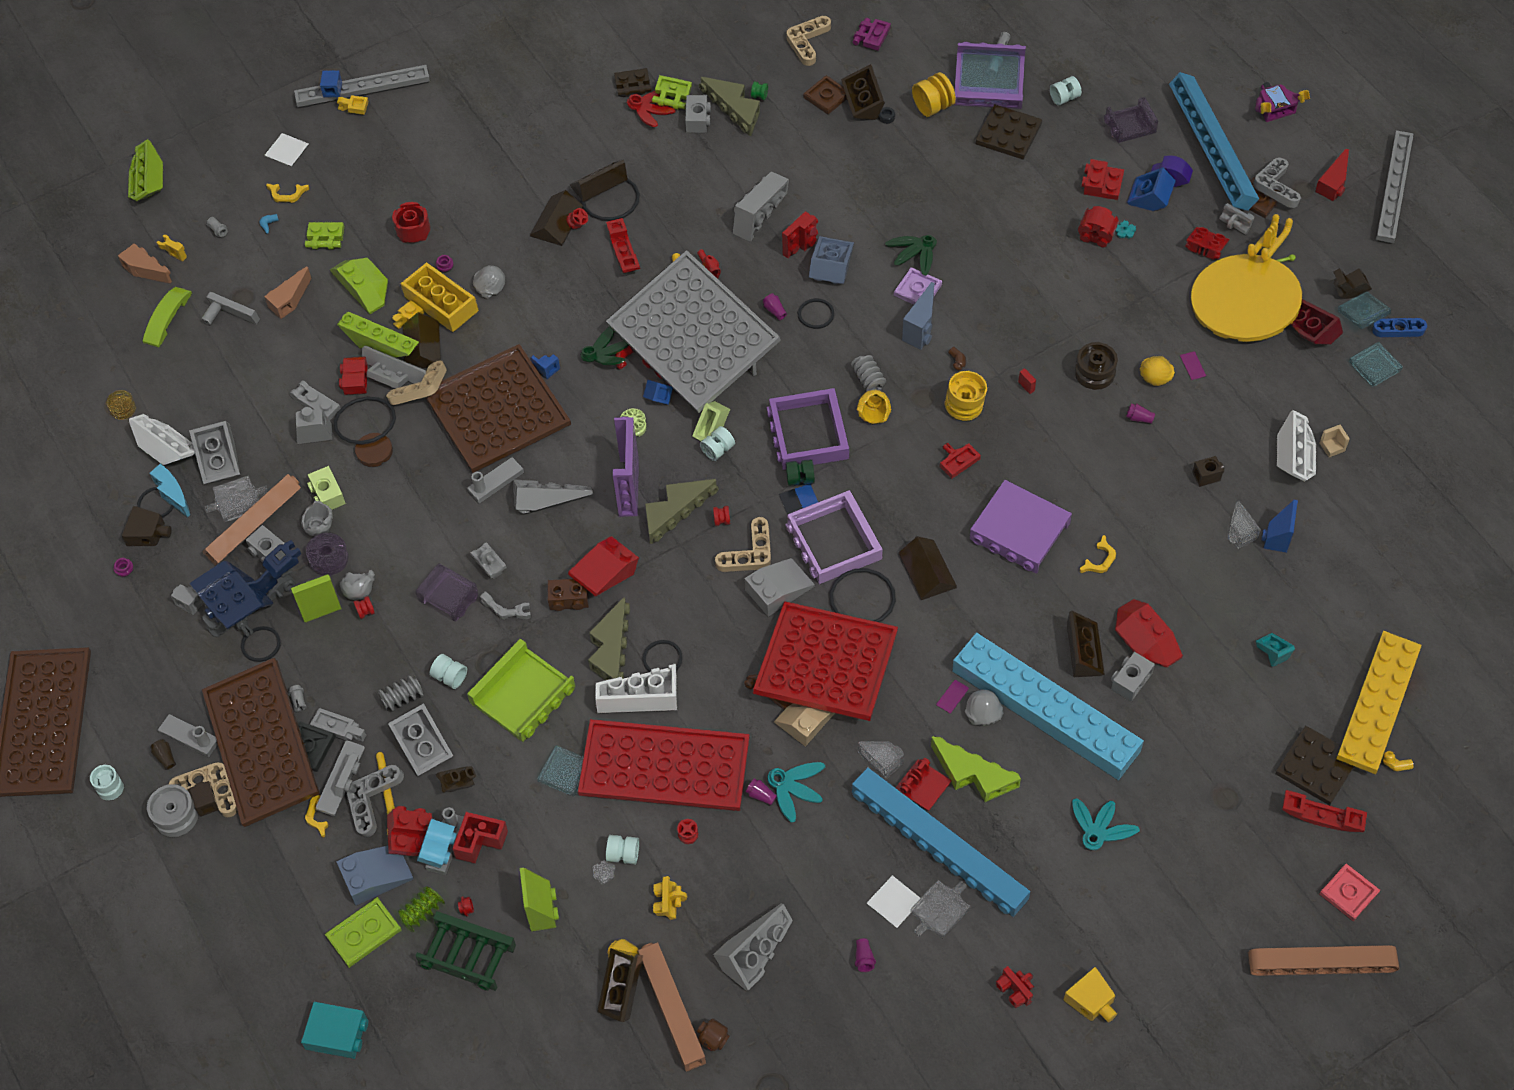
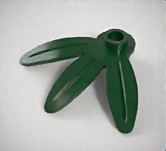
(924, 244)
(601, 353)

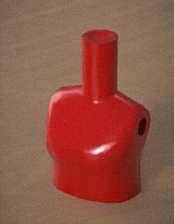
(710, 263)

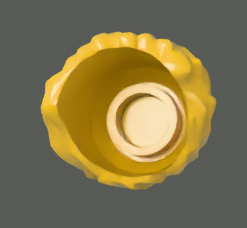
(1157, 370)
(874, 407)

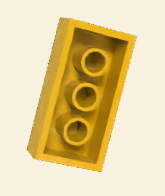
(439, 297)

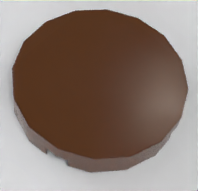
(374, 453)

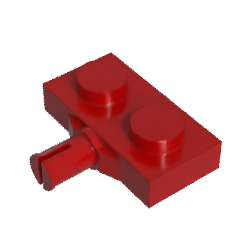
(958, 459)

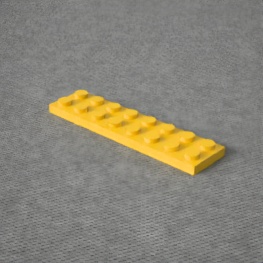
(1379, 702)

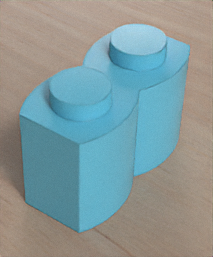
(436, 843)

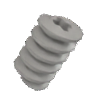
(868, 373)
(400, 692)

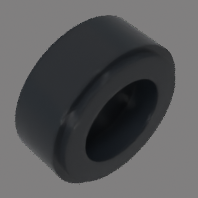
(886, 115)

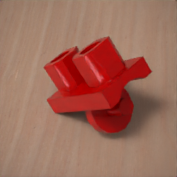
(1019, 984)

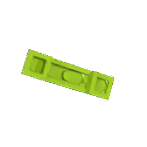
(163, 314)

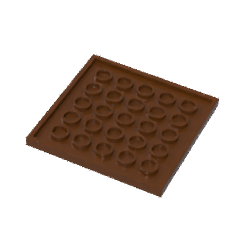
(497, 408)

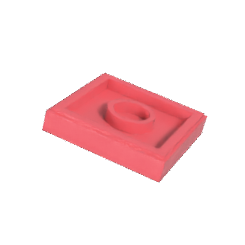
(1349, 892)

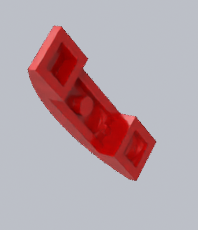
(622, 247)
(1324, 815)

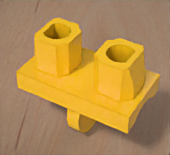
(671, 898)

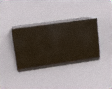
(863, 93)
(600, 180)
(552, 223)
(427, 333)
(926, 568)
(1084, 646)
(620, 984)

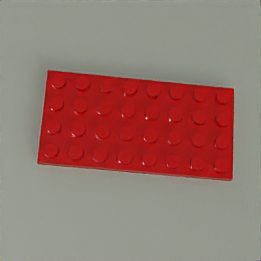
(664, 765)

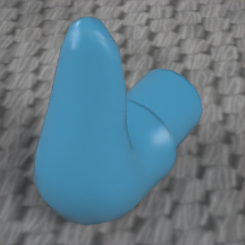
(267, 219)

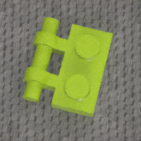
(671, 87)
(324, 235)

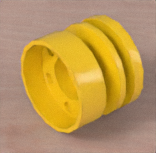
(933, 94)
(965, 395)

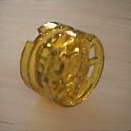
(122, 405)

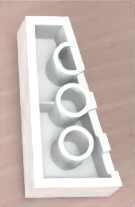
(639, 692)

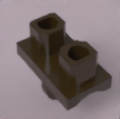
(456, 778)

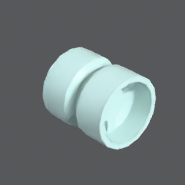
(1066, 90)
(717, 443)
(448, 671)
(106, 782)
(622, 849)

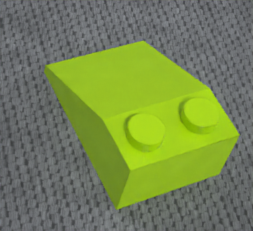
(538, 901)

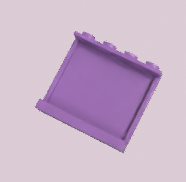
(626, 479)
(1019, 526)

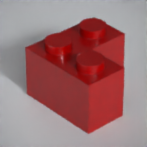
(478, 831)

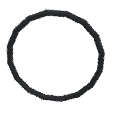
(619, 216)
(369, 440)
(869, 571)

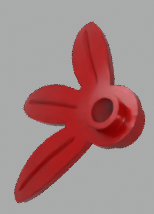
(643, 106)

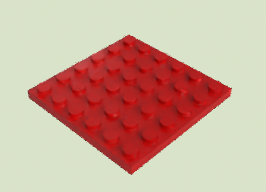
(826, 661)

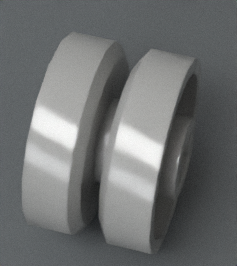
(172, 810)

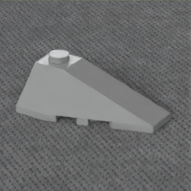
(534, 496)

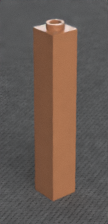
(251, 519)
(672, 1007)

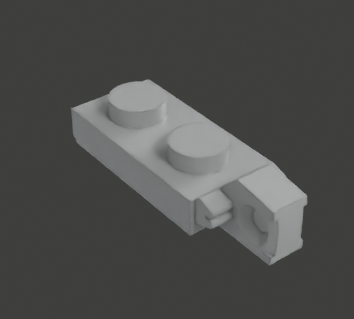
(339, 725)

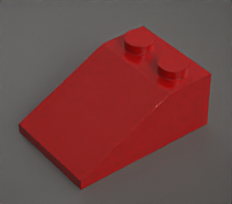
(604, 566)

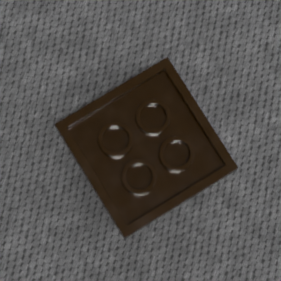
(1008, 131)
(1314, 766)

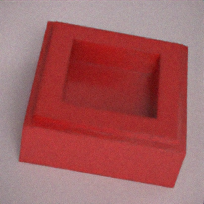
(1027, 381)

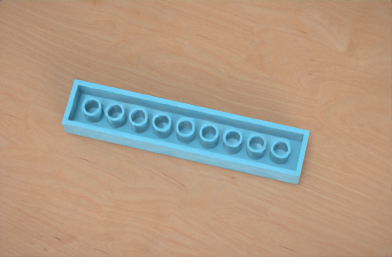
(1048, 706)

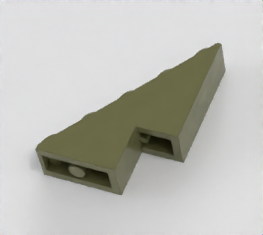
(732, 101)
(681, 502)
(610, 639)

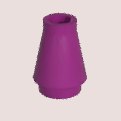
(774, 306)
(1140, 414)
(761, 792)
(864, 957)

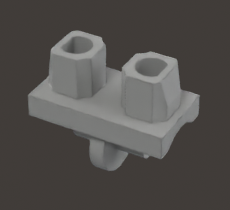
(1236, 218)
(489, 560)

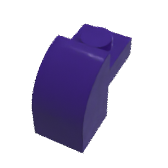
(1177, 168)

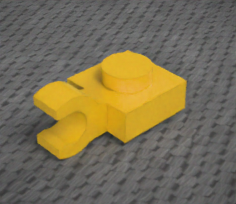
(354, 105)
(174, 248)
(406, 313)

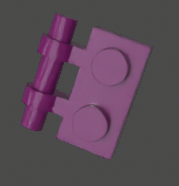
(877, 33)

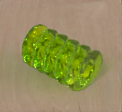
(420, 907)

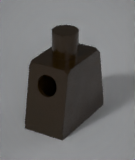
(144, 528)

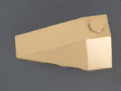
(803, 722)

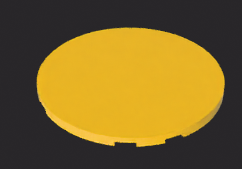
(1246, 297)

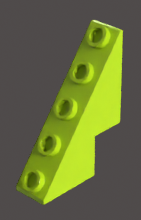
(370, 334)
(967, 768)

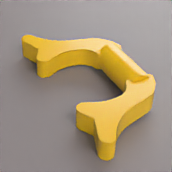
(287, 198)
(1106, 564)
(320, 826)

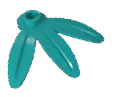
(788, 784)
(1098, 828)

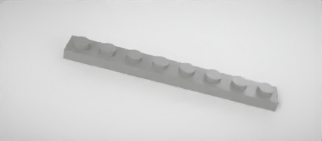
(366, 85)
(1394, 187)

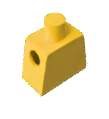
(1092, 997)

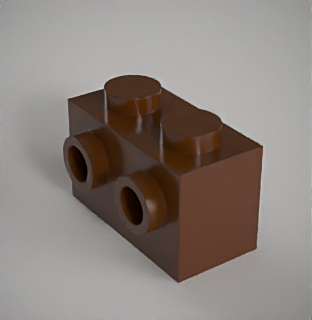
(567, 595)

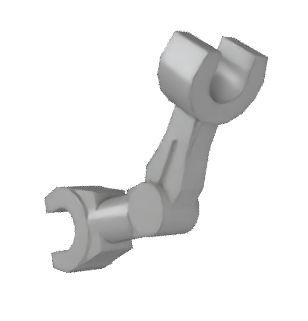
(504, 613)

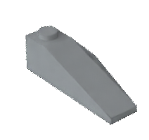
(749, 951)

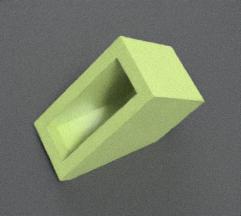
(711, 418)

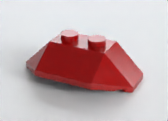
(1147, 633)

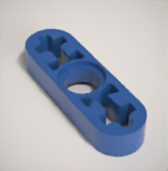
(1410, 323)

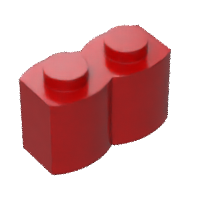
(353, 375)

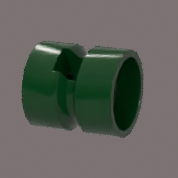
(793, 473)

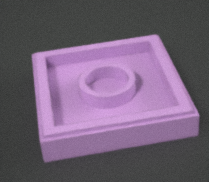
(914, 285)

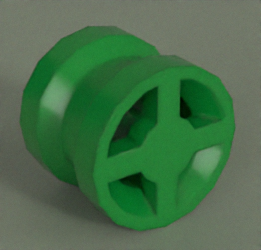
(759, 90)

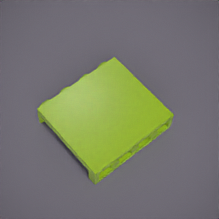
(520, 691)

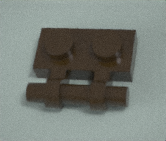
(632, 82)

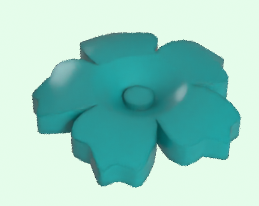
(1125, 230)

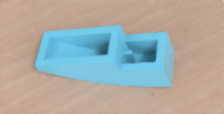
(170, 489)

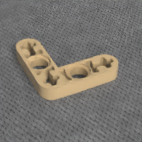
(797, 35)
(427, 387)
(757, 552)
(209, 774)

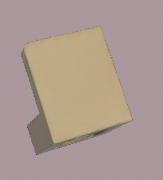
(1334, 440)

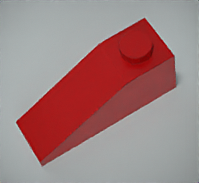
(1333, 180)

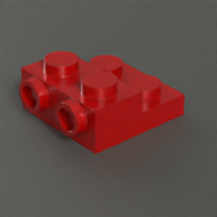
(1102, 180)
(800, 234)
(407, 830)

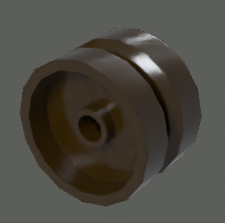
(1096, 365)

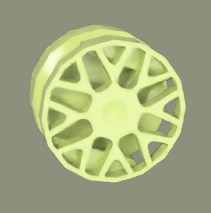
(639, 420)

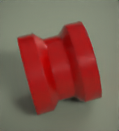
(580, 215)
(721, 515)
(364, 607)
(687, 826)

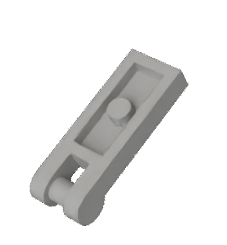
(315, 399)

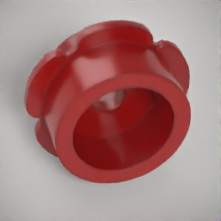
(466, 906)

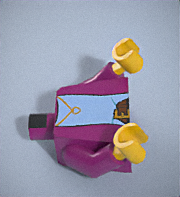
(1278, 101)

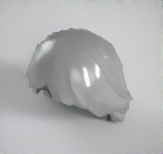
(489, 281)
(317, 519)
(357, 585)
(983, 708)

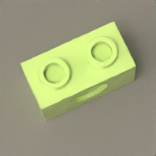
(322, 480)

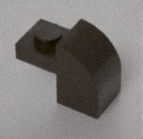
(1352, 284)

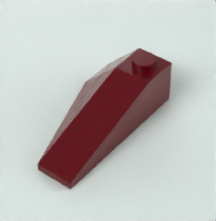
(1317, 324)

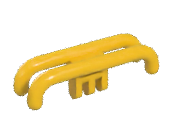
(1270, 240)

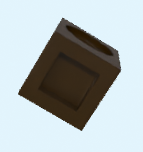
(1207, 477)
(204, 798)

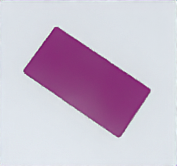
(1193, 365)
(952, 696)

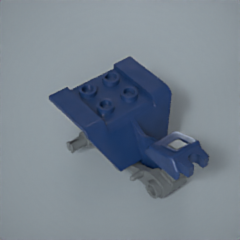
(234, 595)

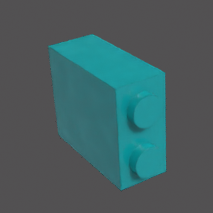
(334, 1030)

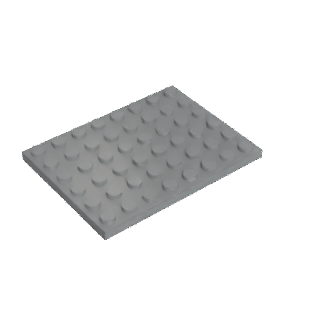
(693, 331)

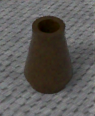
(162, 752)

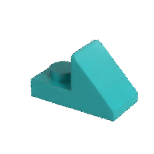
(1276, 648)

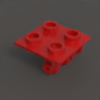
(1208, 240)
(923, 784)

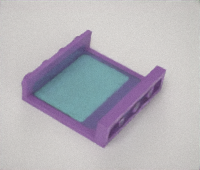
(989, 75)

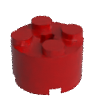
(411, 222)
(1098, 226)

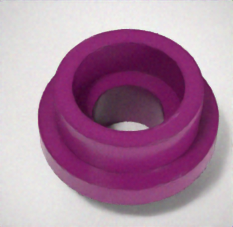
(444, 263)
(123, 562)

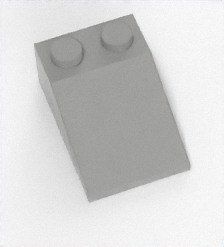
(215, 452)
(777, 584)
(420, 739)

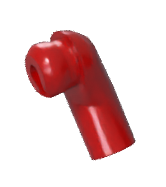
(624, 353)

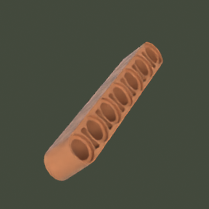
(1323, 960)

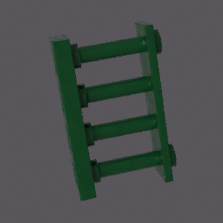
(463, 931)

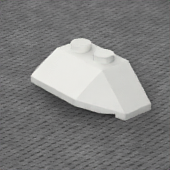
(160, 440)
(1296, 447)

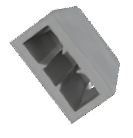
(312, 426)

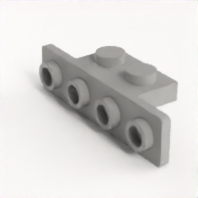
(390, 369)
(340, 778)

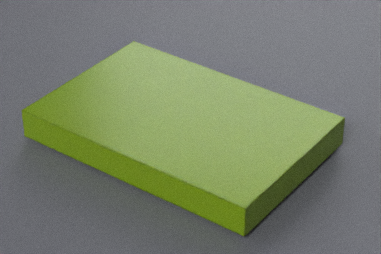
(316, 598)
(363, 932)

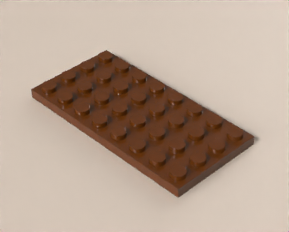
(42, 721)
(260, 742)

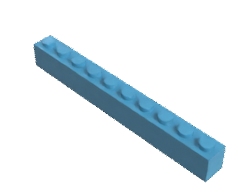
(1214, 141)
(940, 842)

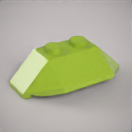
(145, 172)
(363, 282)

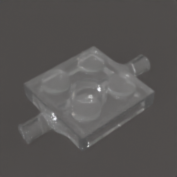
(235, 498)
(940, 909)

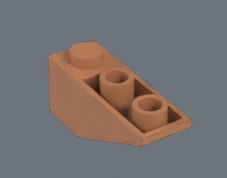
(141, 265)
(288, 294)

